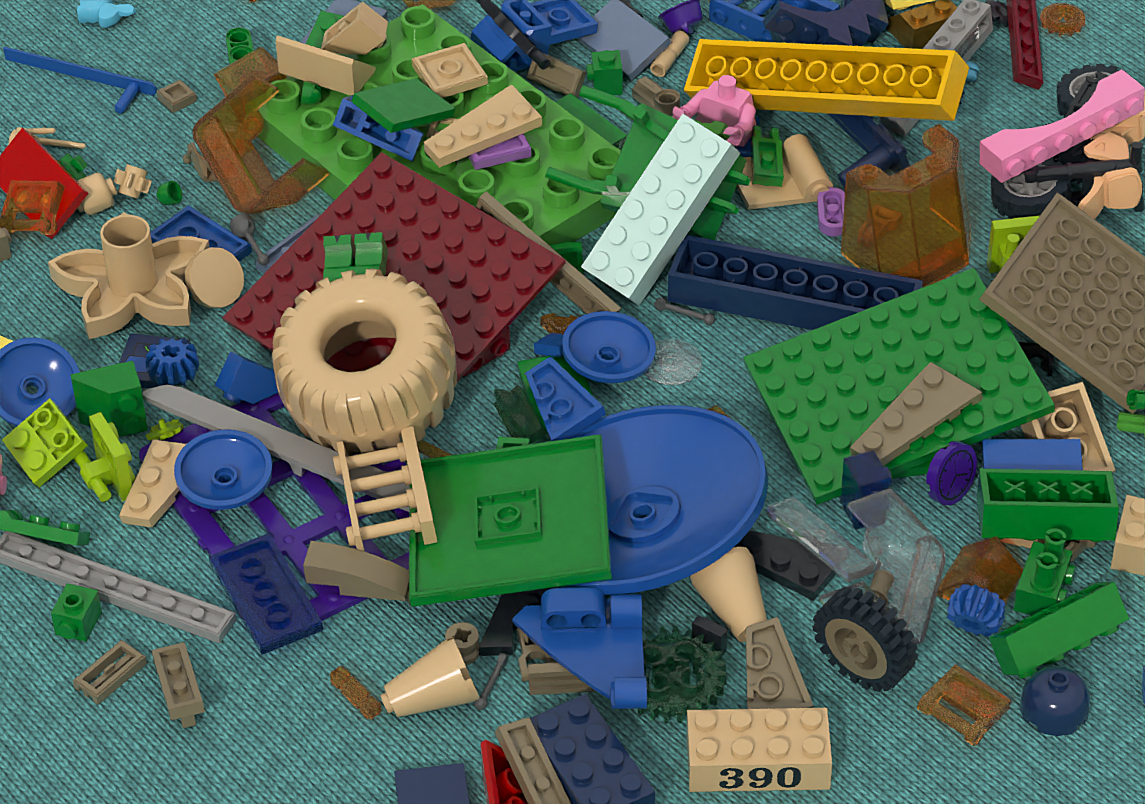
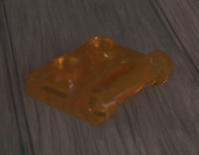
(32, 198)
(968, 696)

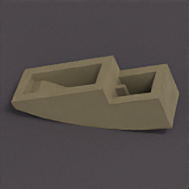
(355, 572)

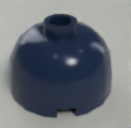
(1055, 700)

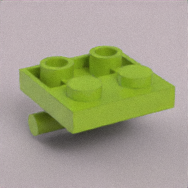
(1005, 238)
(44, 442)
(111, 461)

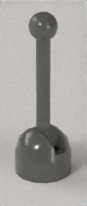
(240, 228)

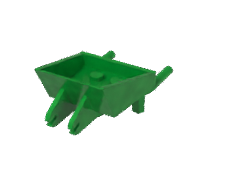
(642, 143)

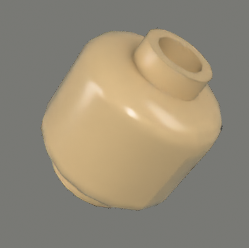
(100, 194)

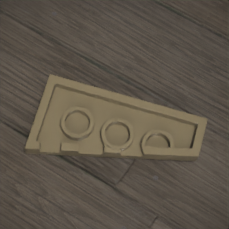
(916, 412)

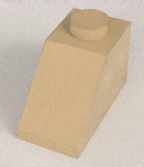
(356, 32)

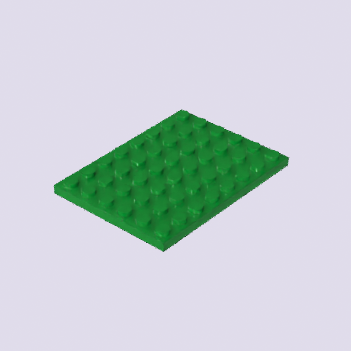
(845, 374)

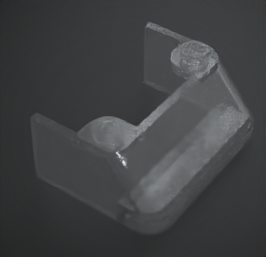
(906, 550)

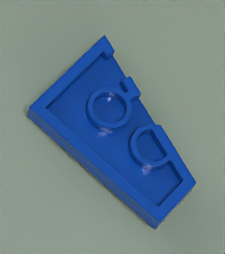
(562, 400)

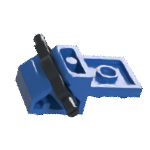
(526, 29)

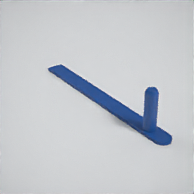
(130, 84)

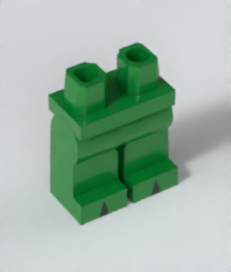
(343, 254)

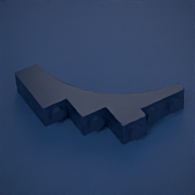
(848, 26)

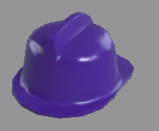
(683, 16)

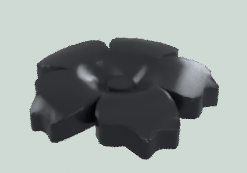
(999, 12)

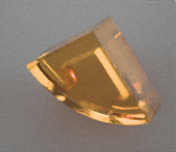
(556, 324)

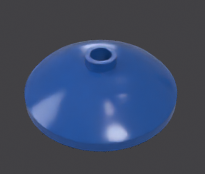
(608, 347)
(35, 364)
(221, 458)

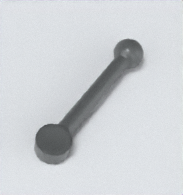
(662, 304)
(481, 703)

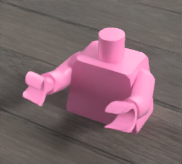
(724, 104)

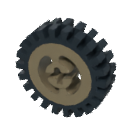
(865, 639)

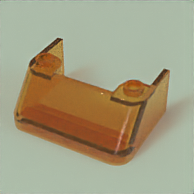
(226, 144)

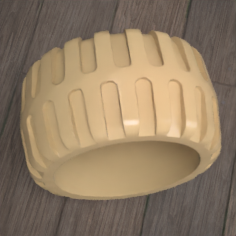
(373, 404)

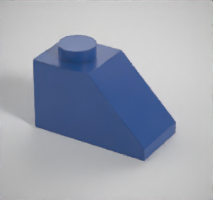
(246, 380)

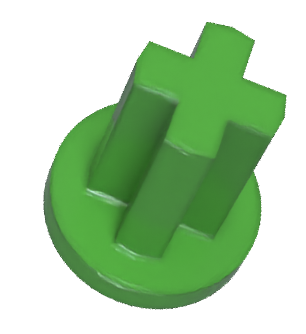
(1131, 422)

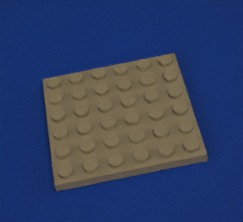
(1078, 297)

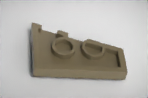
(772, 669)

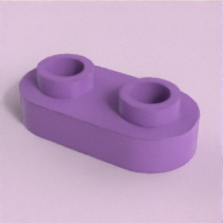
(830, 211)

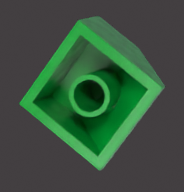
(114, 393)

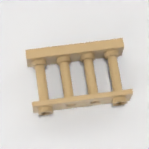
(415, 497)

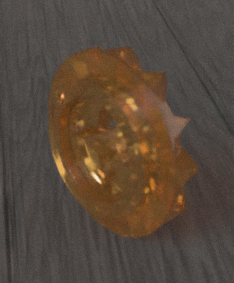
(1073, 17)

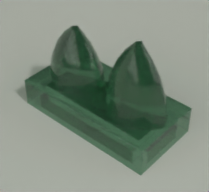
(518, 414)

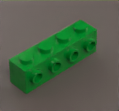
(1058, 629)

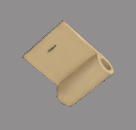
(801, 182)

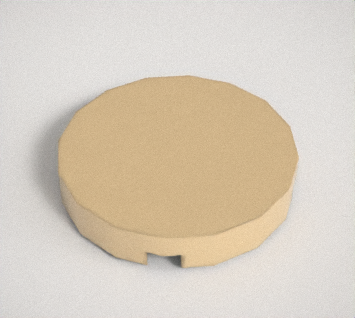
(214, 277)

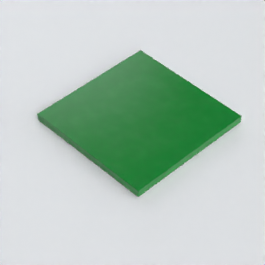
(512, 521)

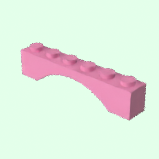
(1018, 150)

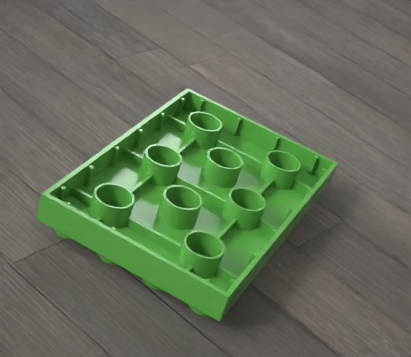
(562, 142)

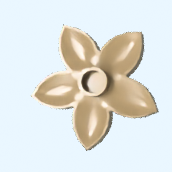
(129, 276)

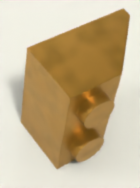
(920, 24)

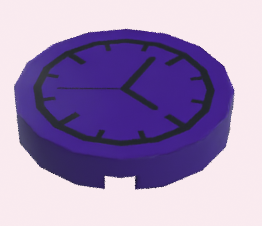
(951, 473)

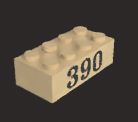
(758, 749)

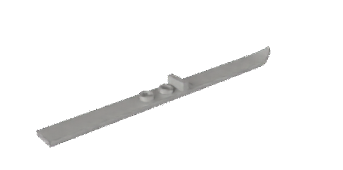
(296, 450)

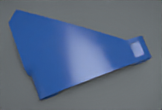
(592, 640)

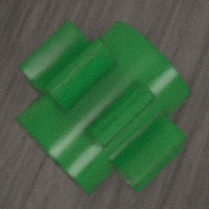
(74, 165)

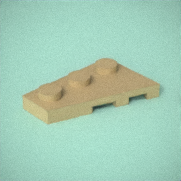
(153, 486)

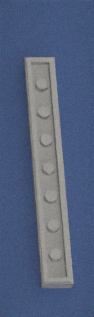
(116, 587)

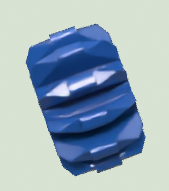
(172, 362)
(976, 610)

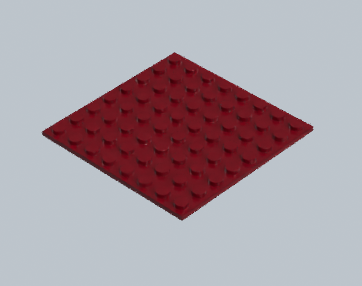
(460, 255)

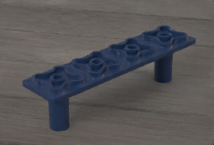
(874, 139)

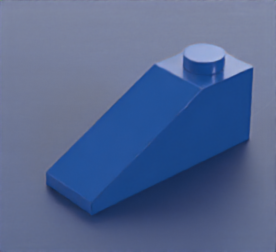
(355, 121)

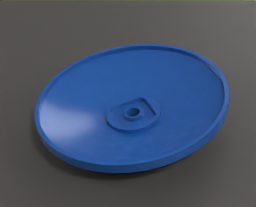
(692, 477)

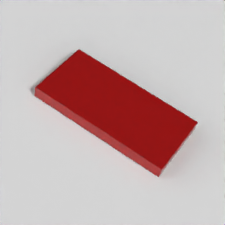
(30, 161)

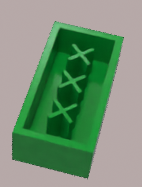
(1033, 501)

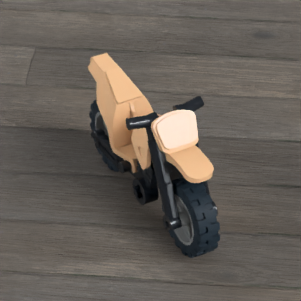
(1097, 163)

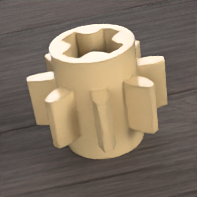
(132, 181)

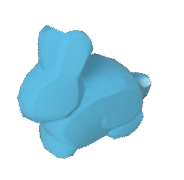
(103, 12)

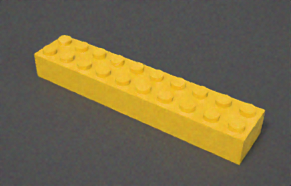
(835, 77)

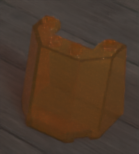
(910, 220)

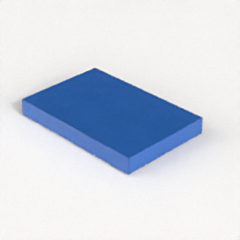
(195, 224)
(1032, 454)

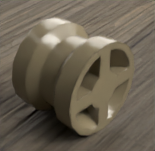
(465, 633)

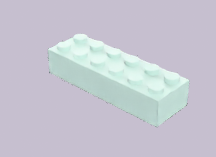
(661, 209)

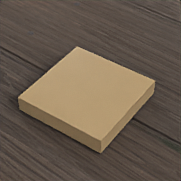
(450, 70)

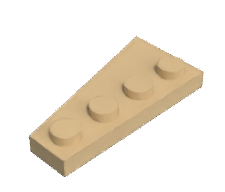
(485, 126)

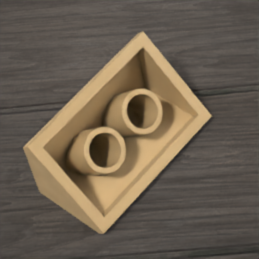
(321, 66)

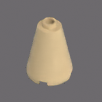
(732, 591)
(431, 683)

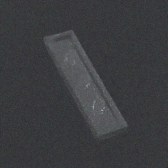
(820, 539)

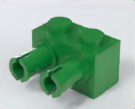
(1045, 574)

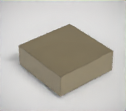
(176, 96)

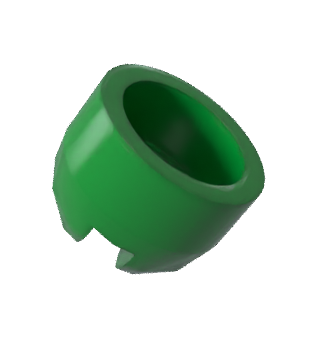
(311, 93)
(169, 193)

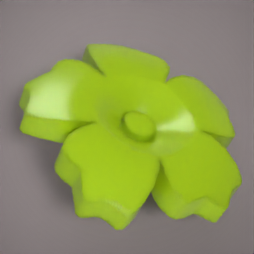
(164, 430)

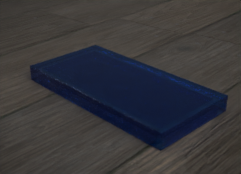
(265, 593)

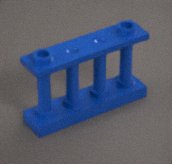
(751, 23)

